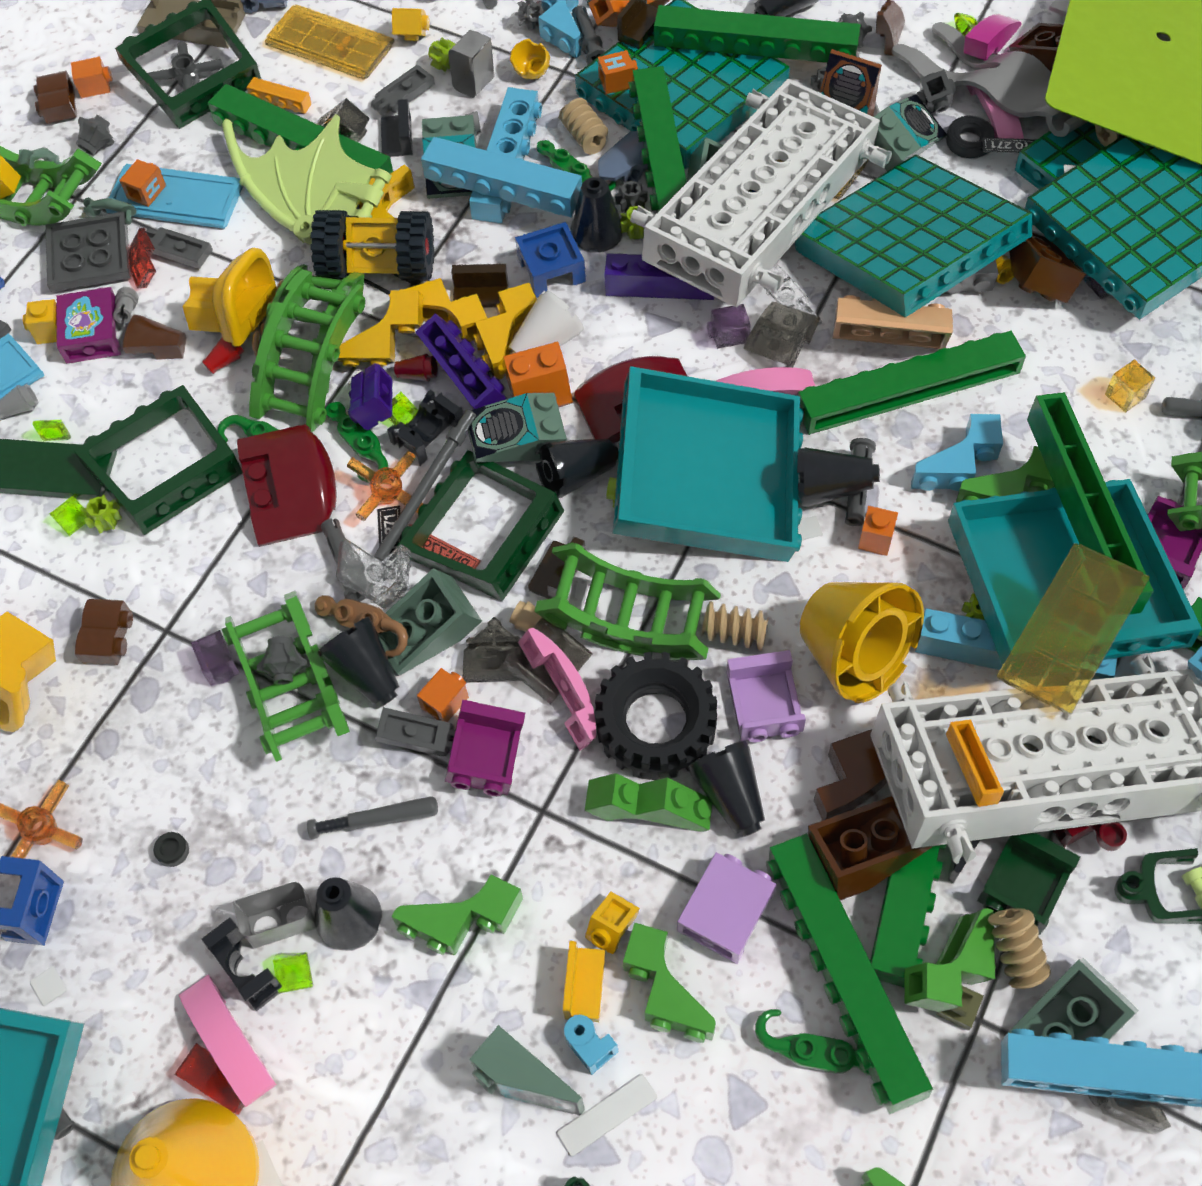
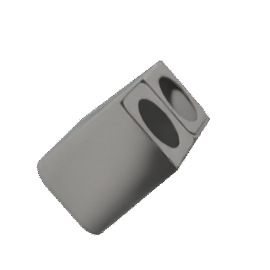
(470, 65)
(266, 904)

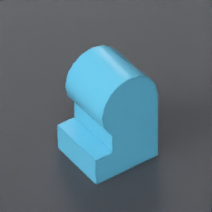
(586, 1045)

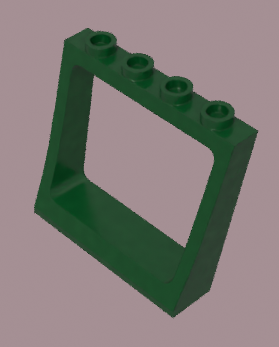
(193, 101)
(178, 491)
(515, 551)

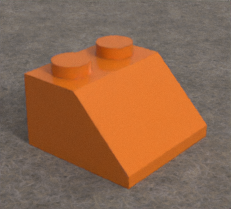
(538, 371)

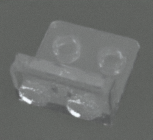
(370, 577)

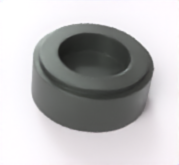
(171, 849)

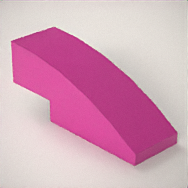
(990, 36)

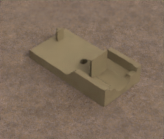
(202, 33)

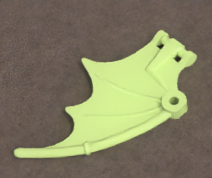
(299, 182)

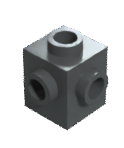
(936, 91)

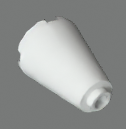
(546, 324)

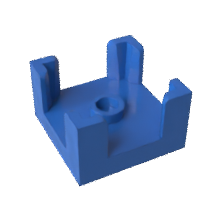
(550, 254)
(34, 901)

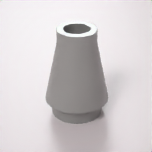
(17, 401)

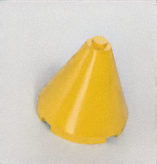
(187, 1146)

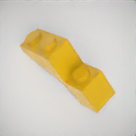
(462, 312)
(498, 331)
(378, 341)

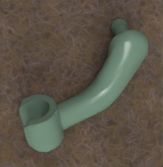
(28, 157)
(94, 208)

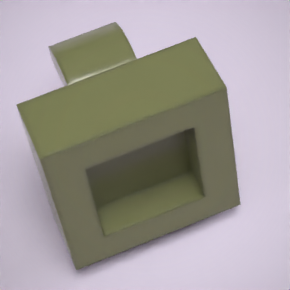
(964, 1015)

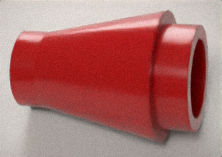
(222, 355)

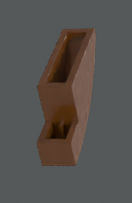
(858, 776)

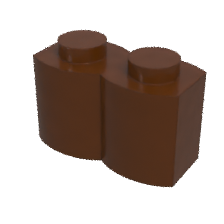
(55, 97)
(103, 631)

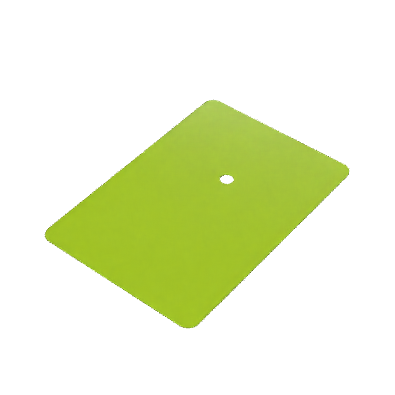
(1127, 78)

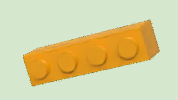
(280, 95)
(974, 763)

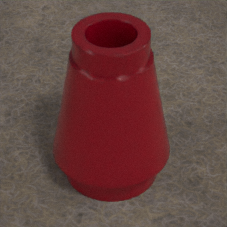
(417, 368)

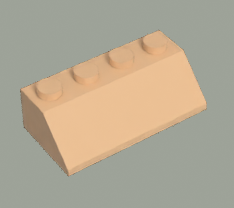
(877, 323)

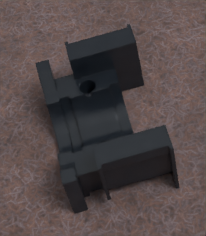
(430, 421)
(226, 947)

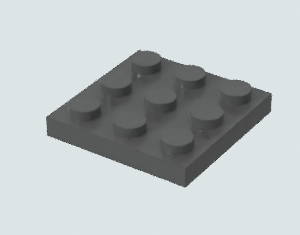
(87, 251)

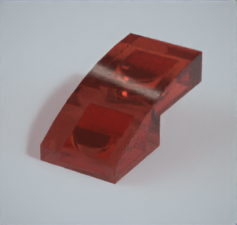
(139, 259)
(205, 1075)

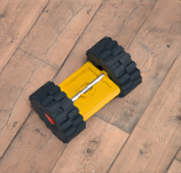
(372, 245)

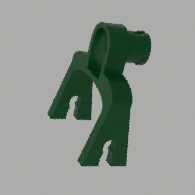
(1146, 891)

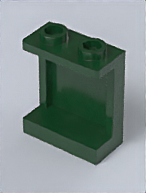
(1029, 877)

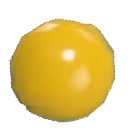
(530, 59)

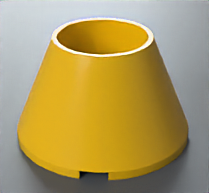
(862, 634)

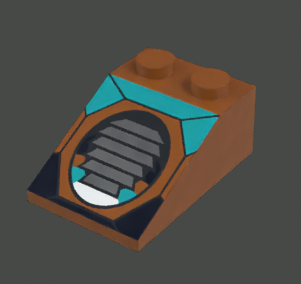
(851, 81)

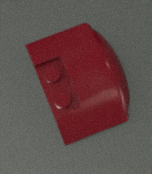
(602, 394)
(287, 483)

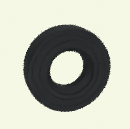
(968, 124)

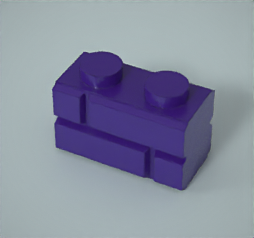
(371, 397)

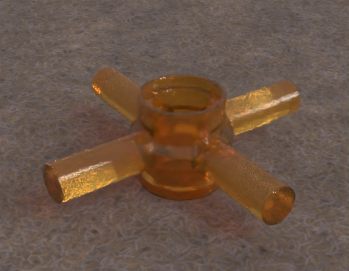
(383, 476)
(48, 829)

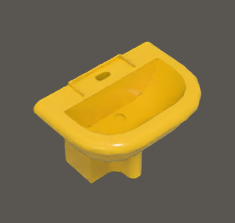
(233, 301)
(22, 657)

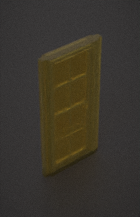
(329, 41)
(1073, 628)

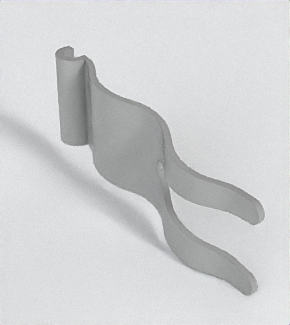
(1014, 85)

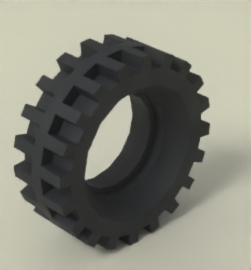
(655, 677)

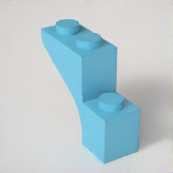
(559, 27)
(957, 462)

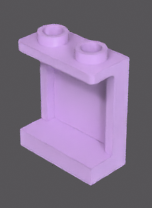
(764, 696)
(726, 906)

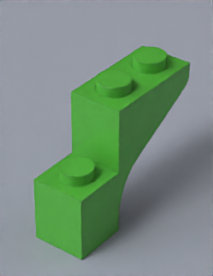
(1030, 478)
(655, 801)
(448, 923)
(965, 959)
(669, 1002)

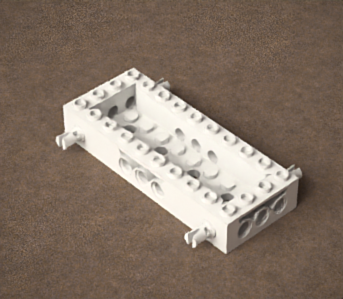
(820, 150)
(1062, 783)

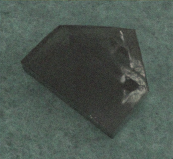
(487, 653)

